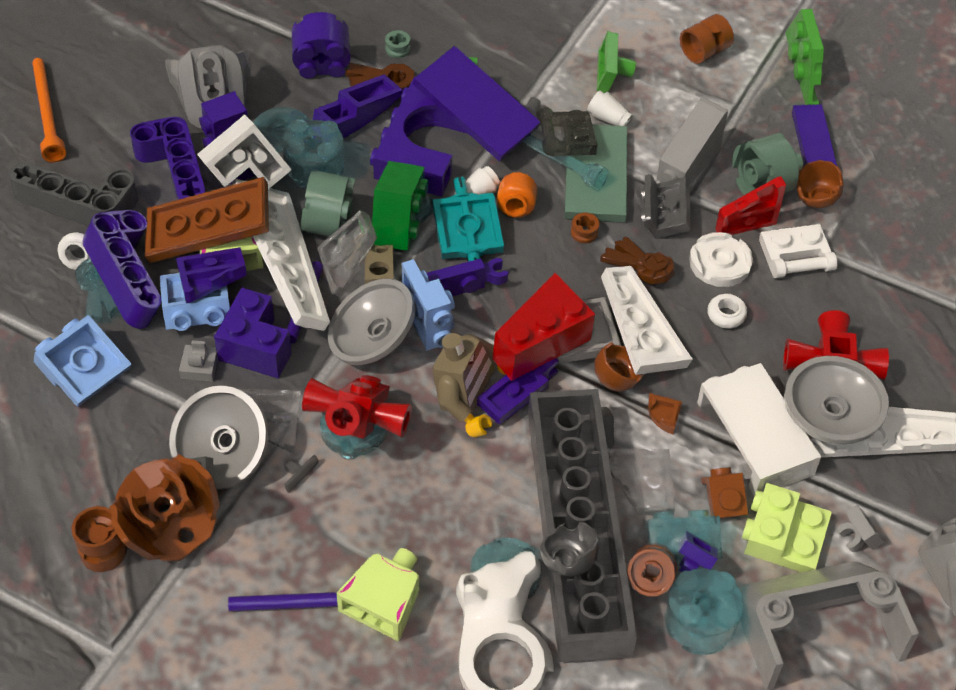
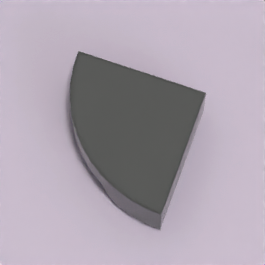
(608, 420)

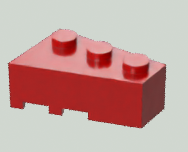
(543, 329)

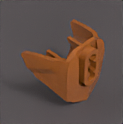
(162, 482)

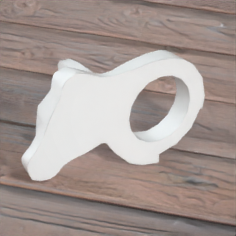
(493, 611)

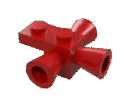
(836, 342)
(357, 407)

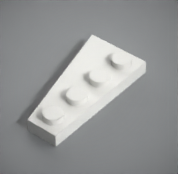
(643, 327)

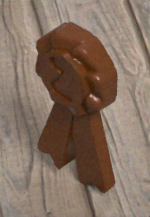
(399, 73)
(650, 267)

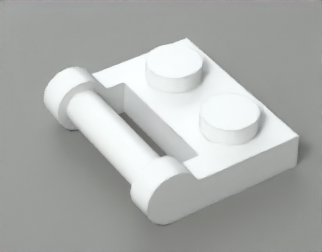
(797, 244)

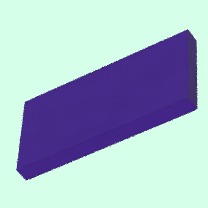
(476, 103)

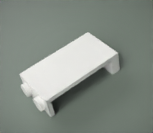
(761, 427)

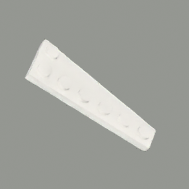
(290, 263)
(902, 432)

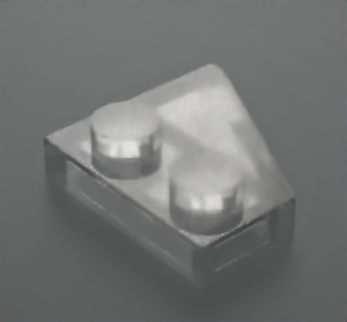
(346, 251)
(644, 478)

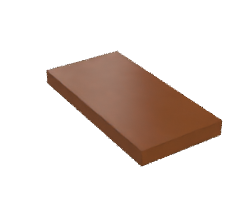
(207, 220)

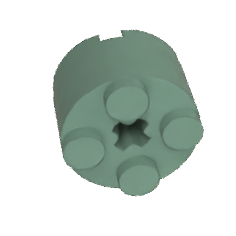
(765, 160)
(327, 202)

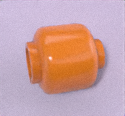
(517, 195)

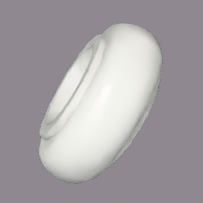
(64, 253)
(727, 320)

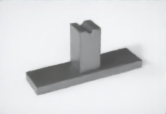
(298, 472)

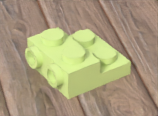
(785, 529)

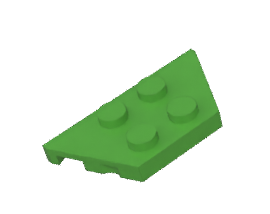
(807, 53)

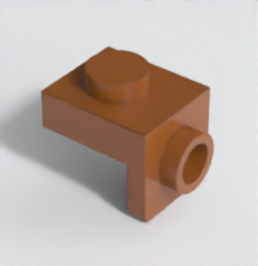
(726, 493)

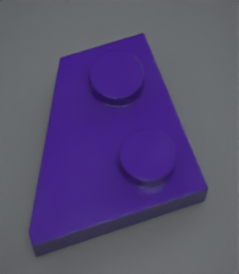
(209, 272)

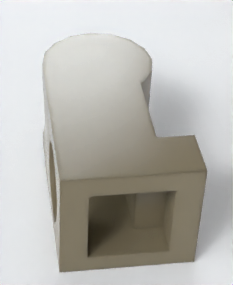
(379, 263)

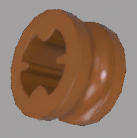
(588, 220)

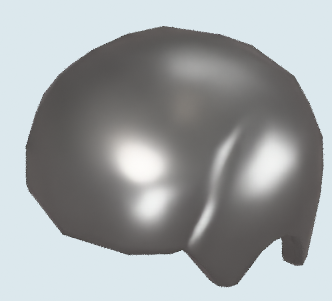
(570, 550)

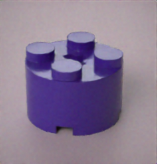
(320, 45)

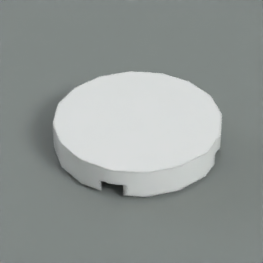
(720, 259)

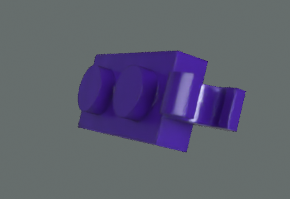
(470, 276)
(509, 396)

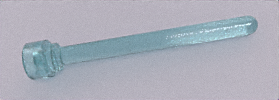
(592, 174)

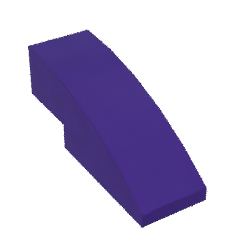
(359, 104)

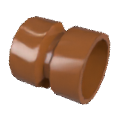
(706, 38)
(97, 540)
(652, 569)

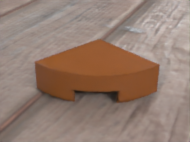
(664, 412)

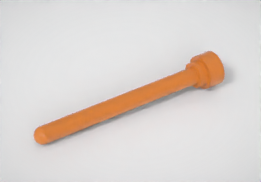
(52, 146)

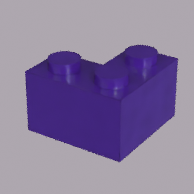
(218, 116)
(250, 339)

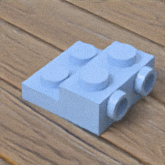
(433, 305)
(182, 315)
(80, 360)

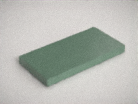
(611, 200)

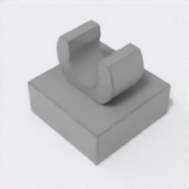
(198, 362)
(863, 530)

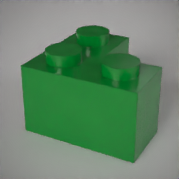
(396, 203)

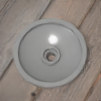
(371, 322)
(838, 387)
(206, 423)

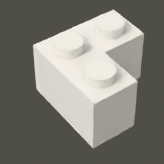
(243, 148)

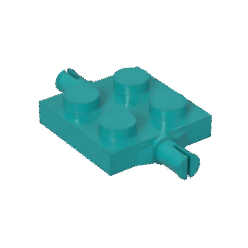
(467, 224)

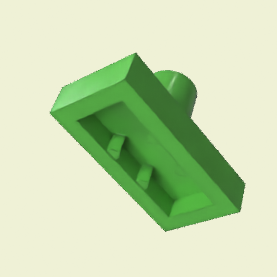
(611, 64)

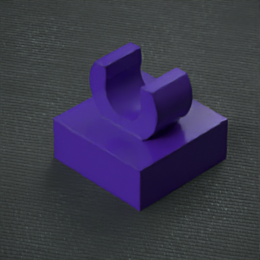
(696, 553)

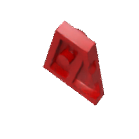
(753, 210)

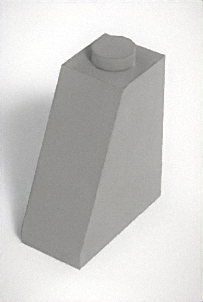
(694, 143)

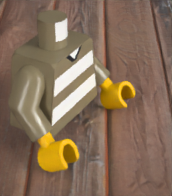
(462, 376)

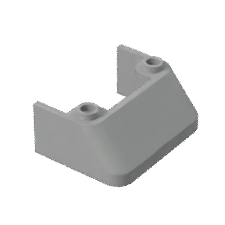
(774, 601)

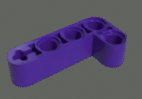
(169, 140)
(111, 248)

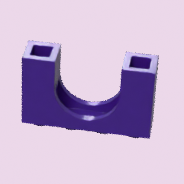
(415, 113)

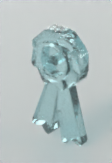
(97, 292)

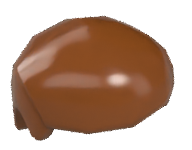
(820, 184)
(615, 368)

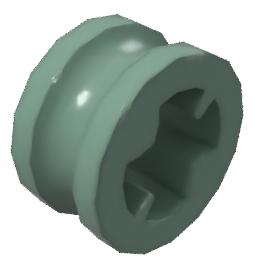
(397, 37)

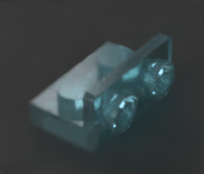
(669, 530)

